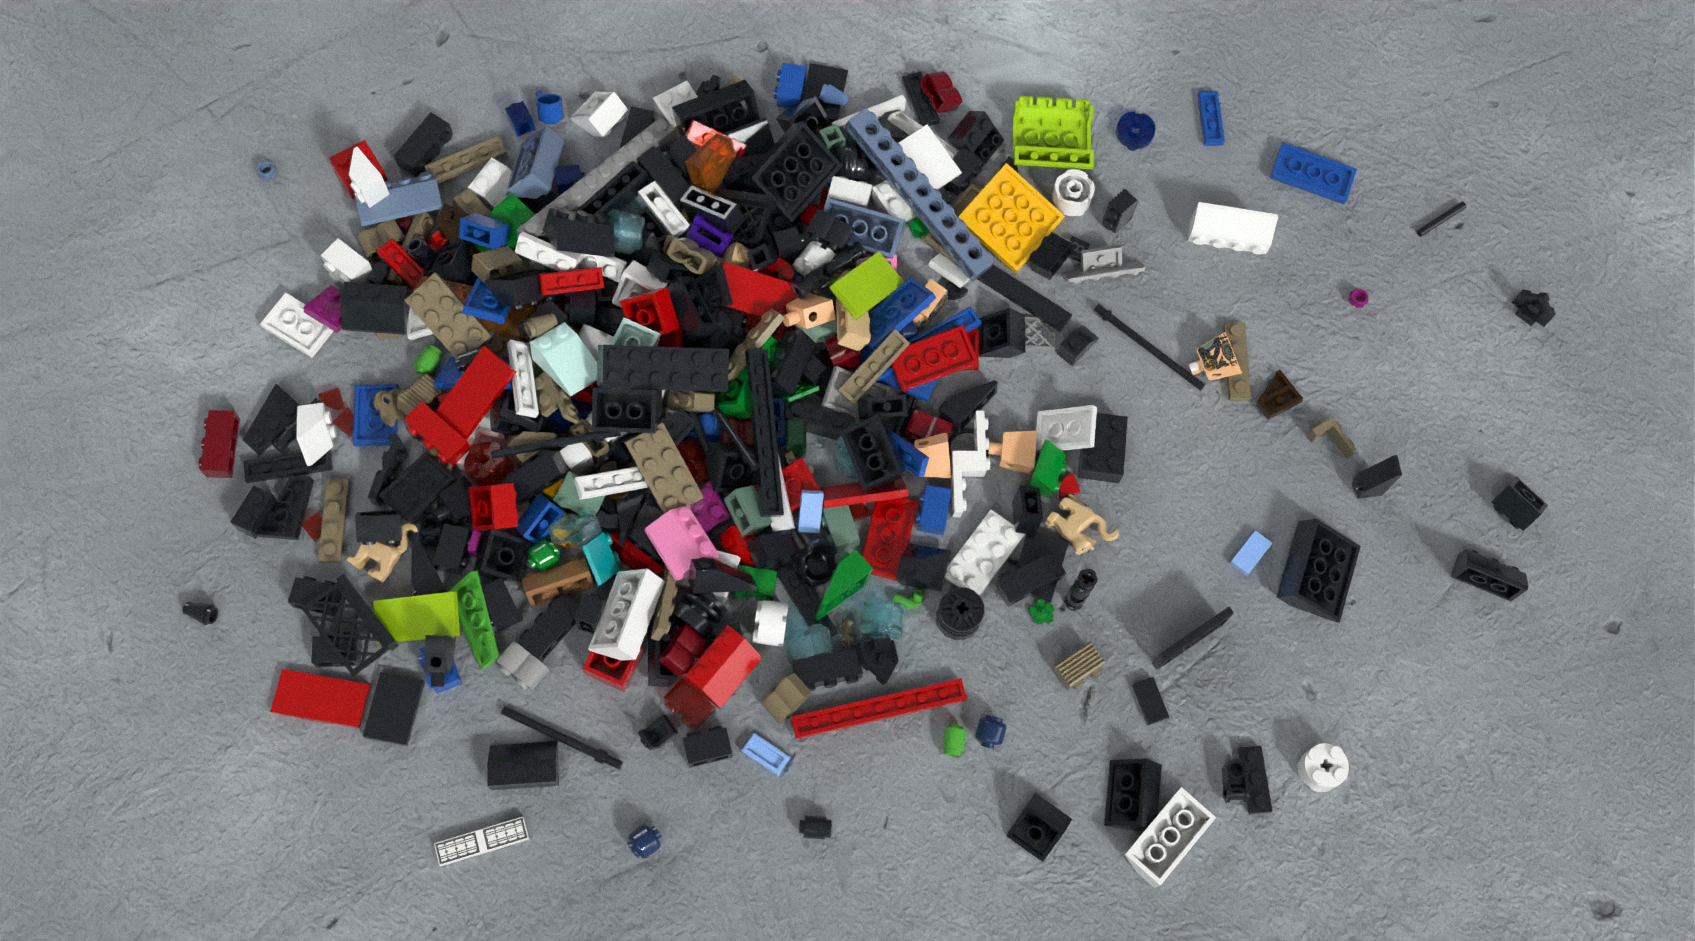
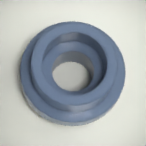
(263, 167)

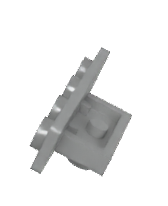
(1102, 263)

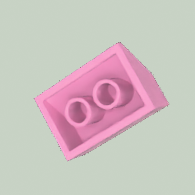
(679, 539)

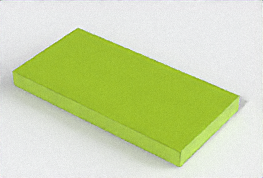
(867, 285)
(419, 616)

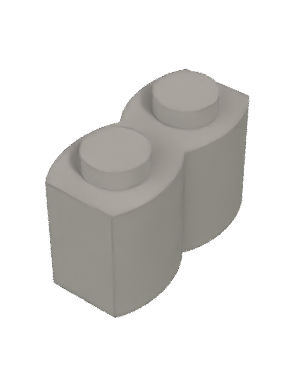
(522, 666)

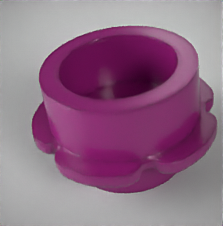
(1362, 295)

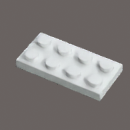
(983, 553)

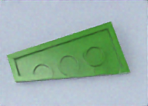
(475, 619)

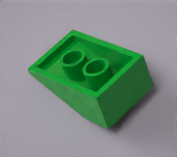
(512, 212)
(848, 579)

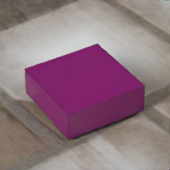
(475, 542)

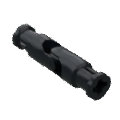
(839, 263)
(1080, 589)

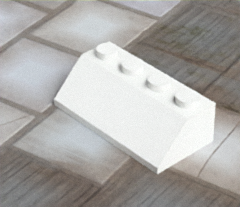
(1232, 228)
(627, 614)
(1169, 837)

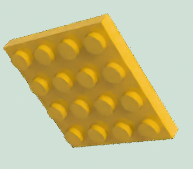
(1010, 218)

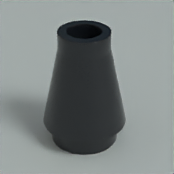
(201, 612)

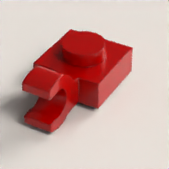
(437, 240)

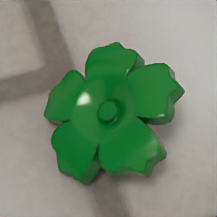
(918, 228)
(1042, 612)

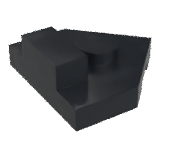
(1533, 307)
(878, 657)

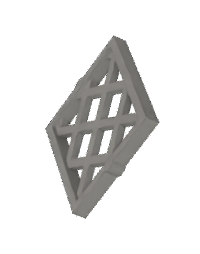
(1037, 333)

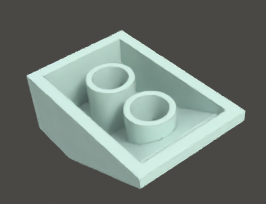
(634, 334)
(565, 358)

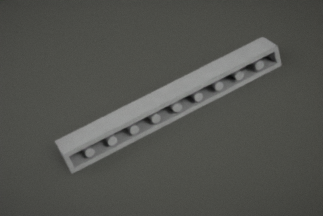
(658, 134)

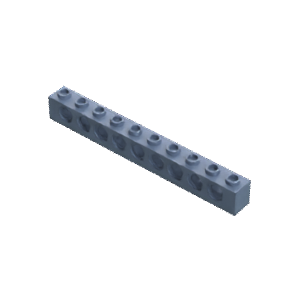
(919, 204)

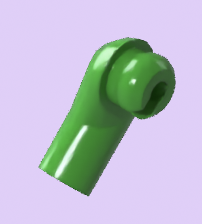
(911, 601)

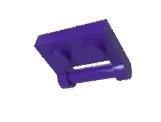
(704, 241)

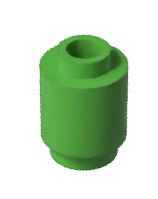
(427, 360)
(954, 740)

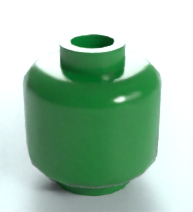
(543, 555)

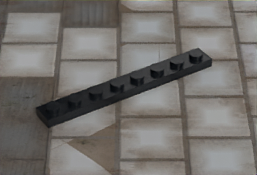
(764, 433)

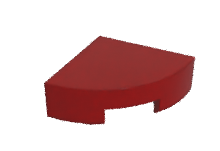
(1068, 486)

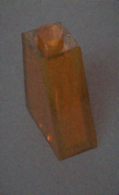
(711, 163)

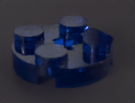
(1135, 140)

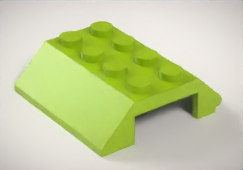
(1052, 133)

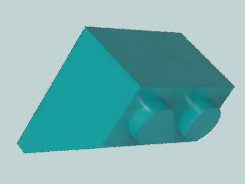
(600, 557)

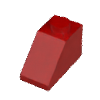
(737, 545)

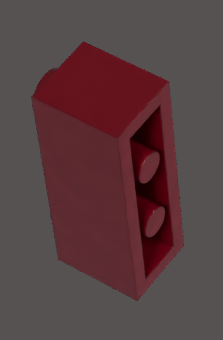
(219, 444)

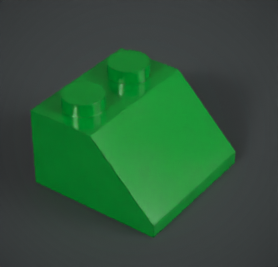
(1047, 469)

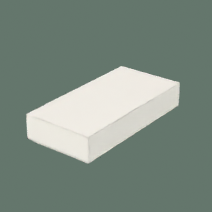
(948, 270)

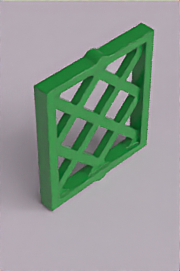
(804, 389)

